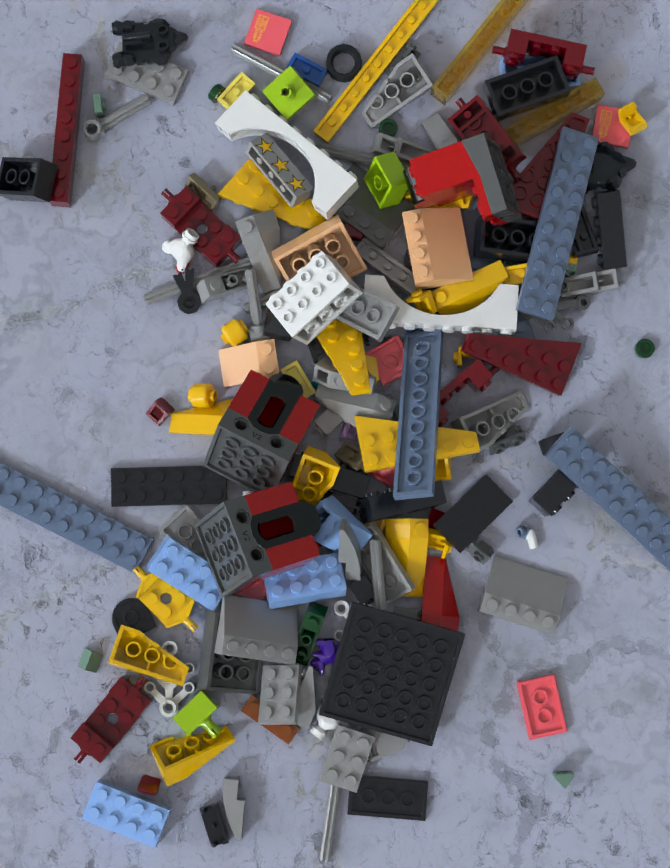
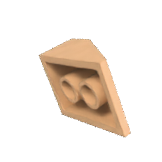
(240, 359)

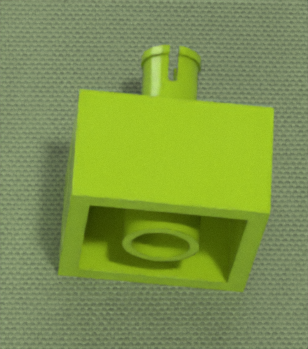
(289, 93)
(386, 180)
(198, 713)

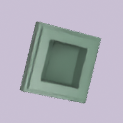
(90, 660)
(563, 777)

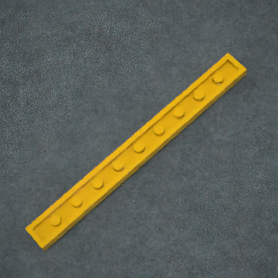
(373, 69)

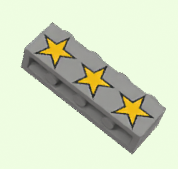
(279, 170)

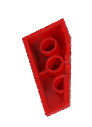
(438, 596)

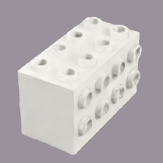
(313, 298)

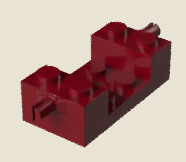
(537, 45)
(478, 118)
(188, 211)
(475, 375)
(98, 736)

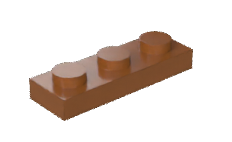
(284, 732)

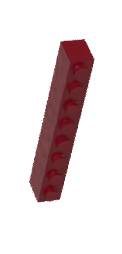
(67, 128)

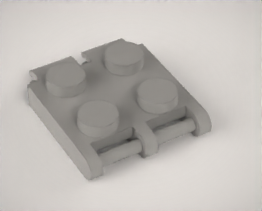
(383, 744)

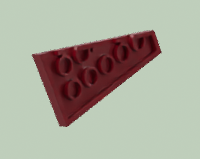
(535, 176)
(533, 360)

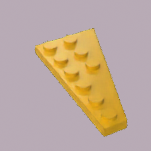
(379, 443)

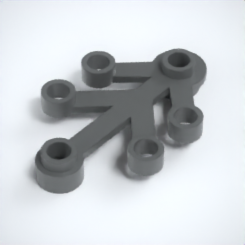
(559, 317)

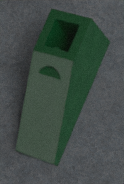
(309, 631)

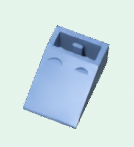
(331, 515)

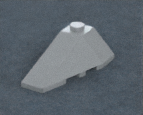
(404, 85)
(261, 236)
(361, 405)
(493, 419)

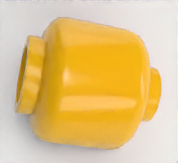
(234, 332)
(202, 395)

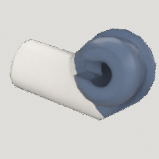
(528, 534)

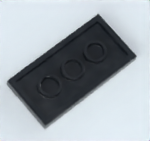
(473, 513)
(389, 798)

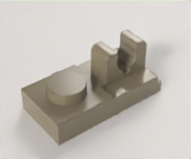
(201, 189)
(350, 456)

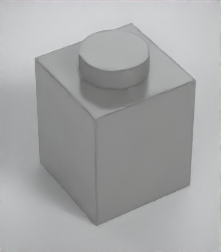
(327, 422)

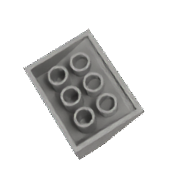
(523, 595)
(256, 632)

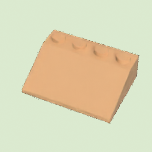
(327, 237)
(437, 247)

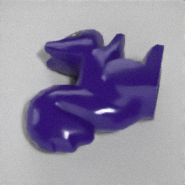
(325, 655)

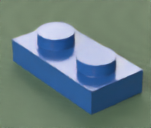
(308, 70)

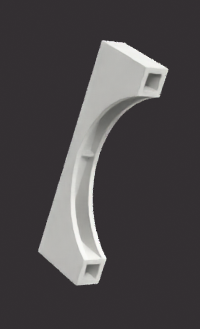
(252, 118)
(493, 316)

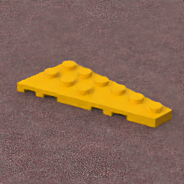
(254, 190)
(347, 353)

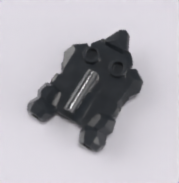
(146, 42)
(608, 168)

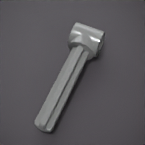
(115, 118)
(255, 307)

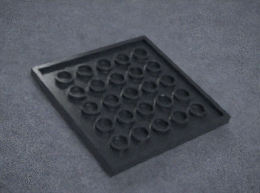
(391, 673)

